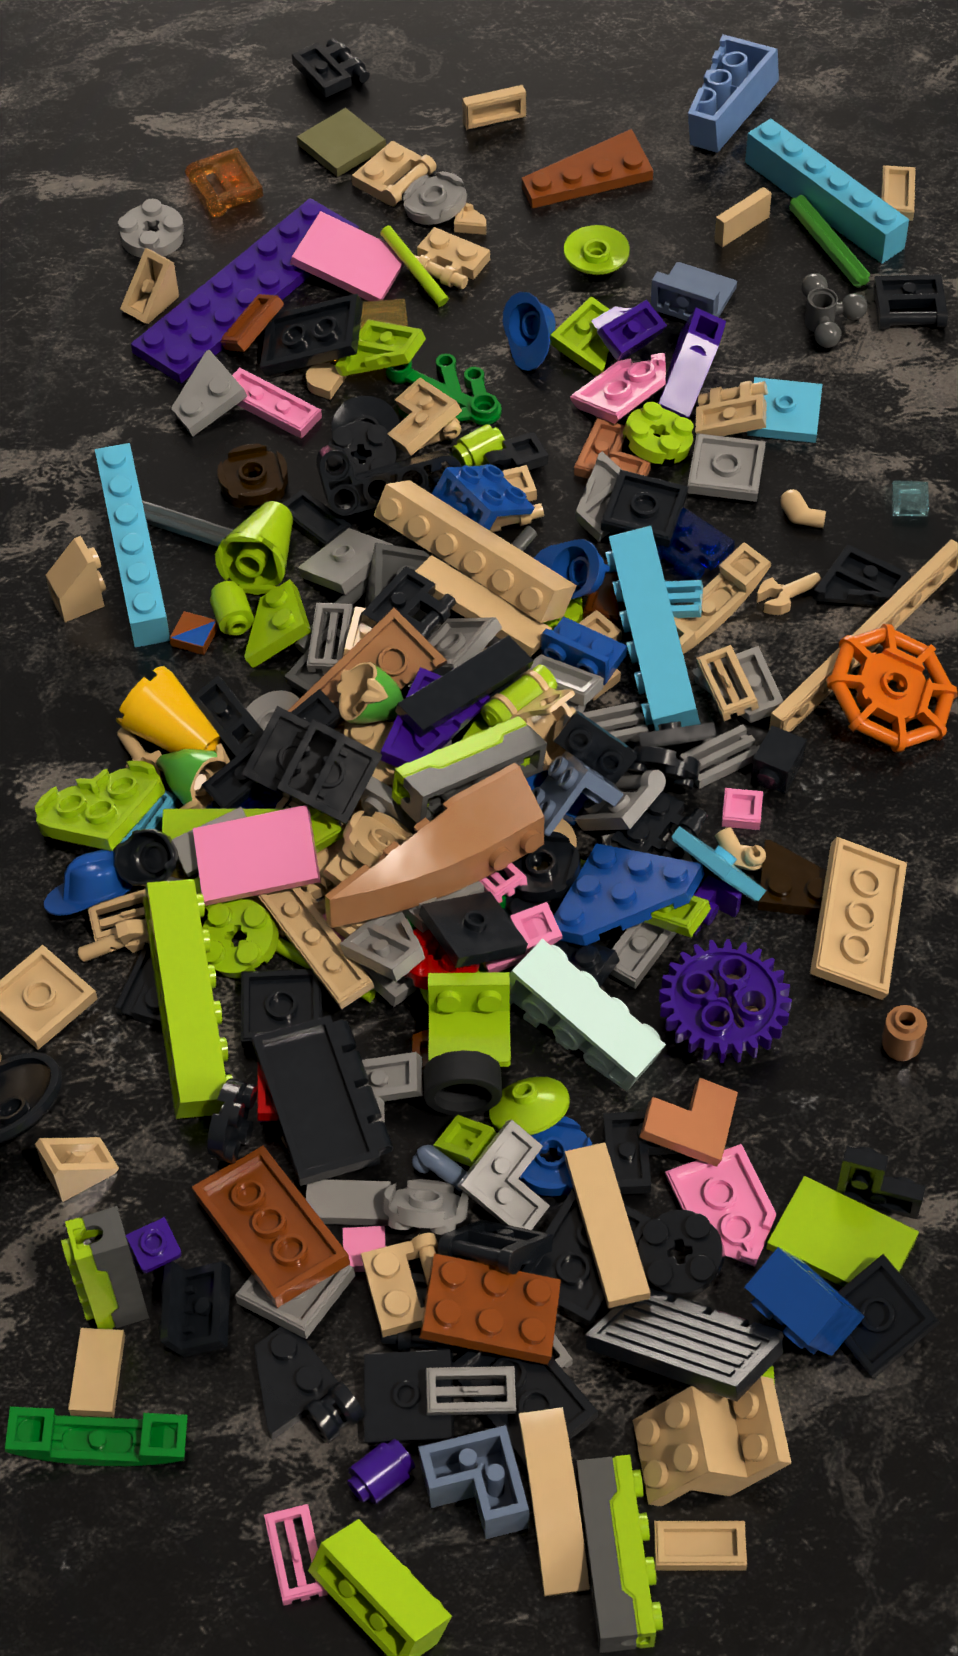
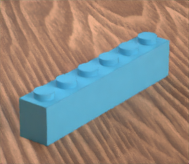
(832, 192)
(132, 545)
(653, 629)

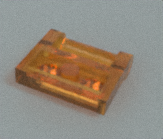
(233, 175)

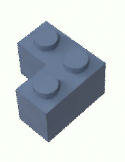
(480, 1468)

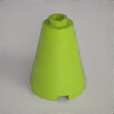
(257, 549)

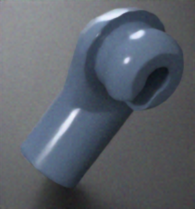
(431, 1159)

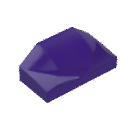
(628, 329)

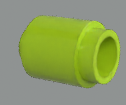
(473, 446)
(231, 608)

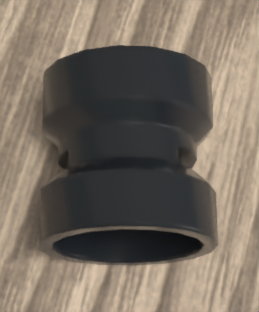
(333, 1412)

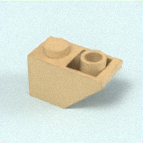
(75, 581)

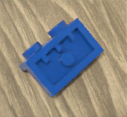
(583, 648)

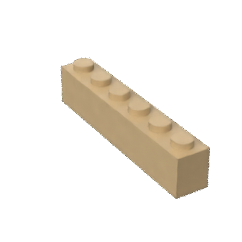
(475, 551)

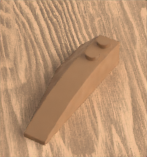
(465, 843)

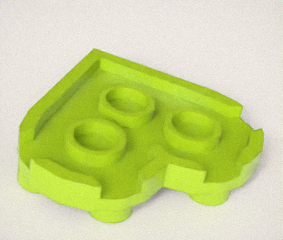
(101, 808)

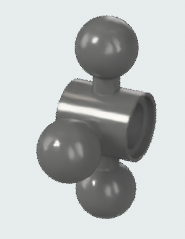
(824, 306)

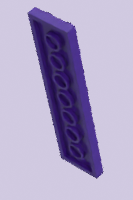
(203, 318)

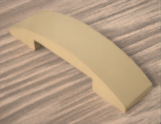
(723, 595)
(554, 1502)

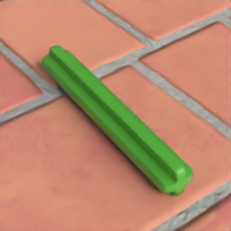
(829, 241)

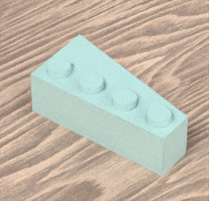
(583, 1015)

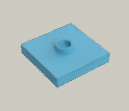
(791, 410)
(719, 862)

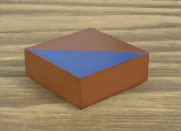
(193, 633)

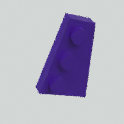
(406, 746)

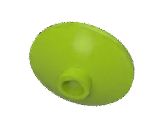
(596, 249)
(532, 1104)

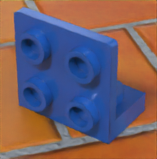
(481, 493)

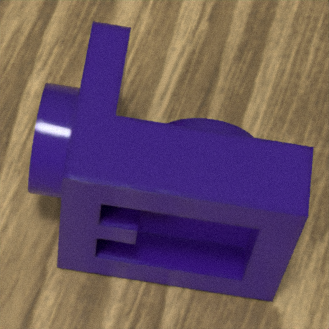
(720, 897)
(153, 1245)

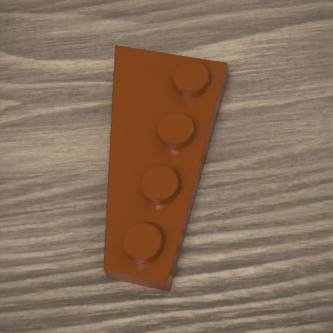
(594, 170)

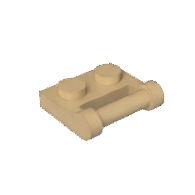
(387, 167)
(393, 1284)

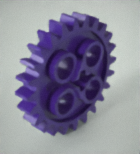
(693, 1012)

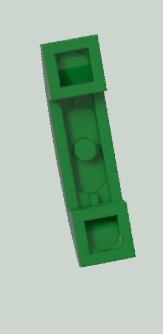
(96, 1440)

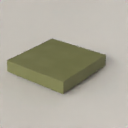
(341, 142)

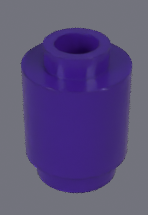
(380, 1472)

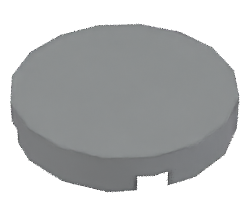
(434, 198)

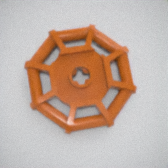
(883, 702)

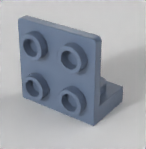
(690, 289)
(563, 785)

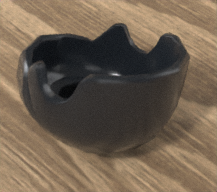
(146, 857)

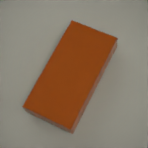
(251, 322)

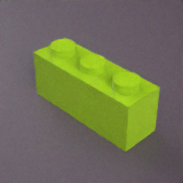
(379, 1592)

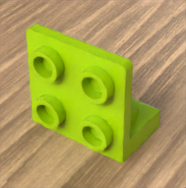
(470, 1014)

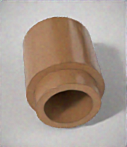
(904, 1032)

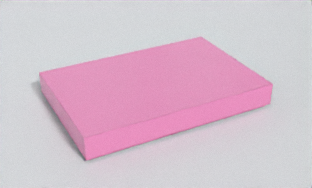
(348, 258)
(256, 855)

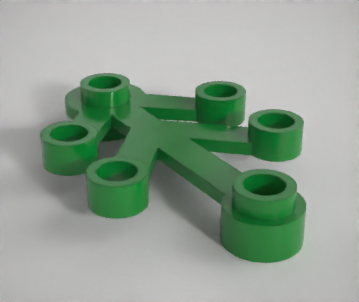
(481, 408)

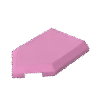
(621, 388)
(729, 1199)

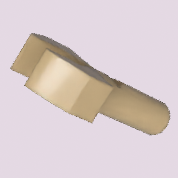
(783, 593)
(136, 750)
(129, 934)

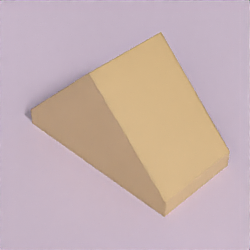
(151, 288)
(75, 1163)

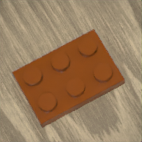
(490, 1309)

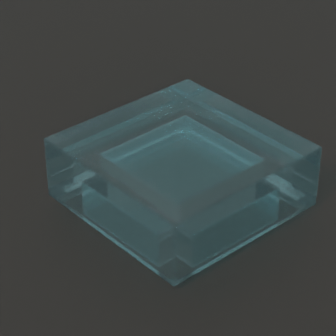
(910, 498)

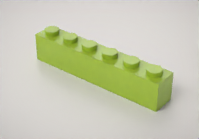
(186, 996)

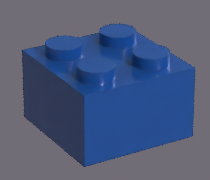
(804, 1302)

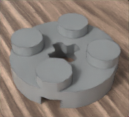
(148, 216)
(425, 1206)

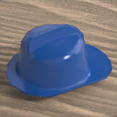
(528, 329)
(576, 562)
(87, 882)

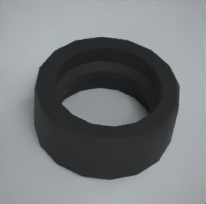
(462, 1083)

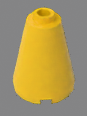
(167, 715)

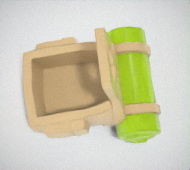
(537, 703)

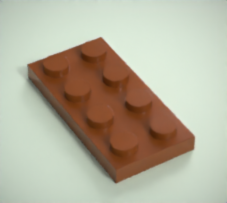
(271, 1226)

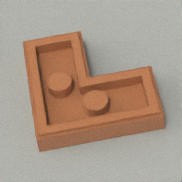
(609, 439)
(696, 1131)

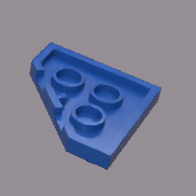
(622, 891)

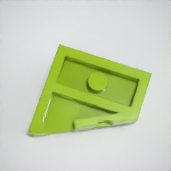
(579, 337)
(382, 347)
(277, 623)

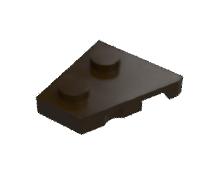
(790, 882)

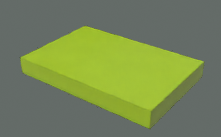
(838, 1233)

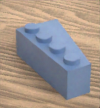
(731, 90)

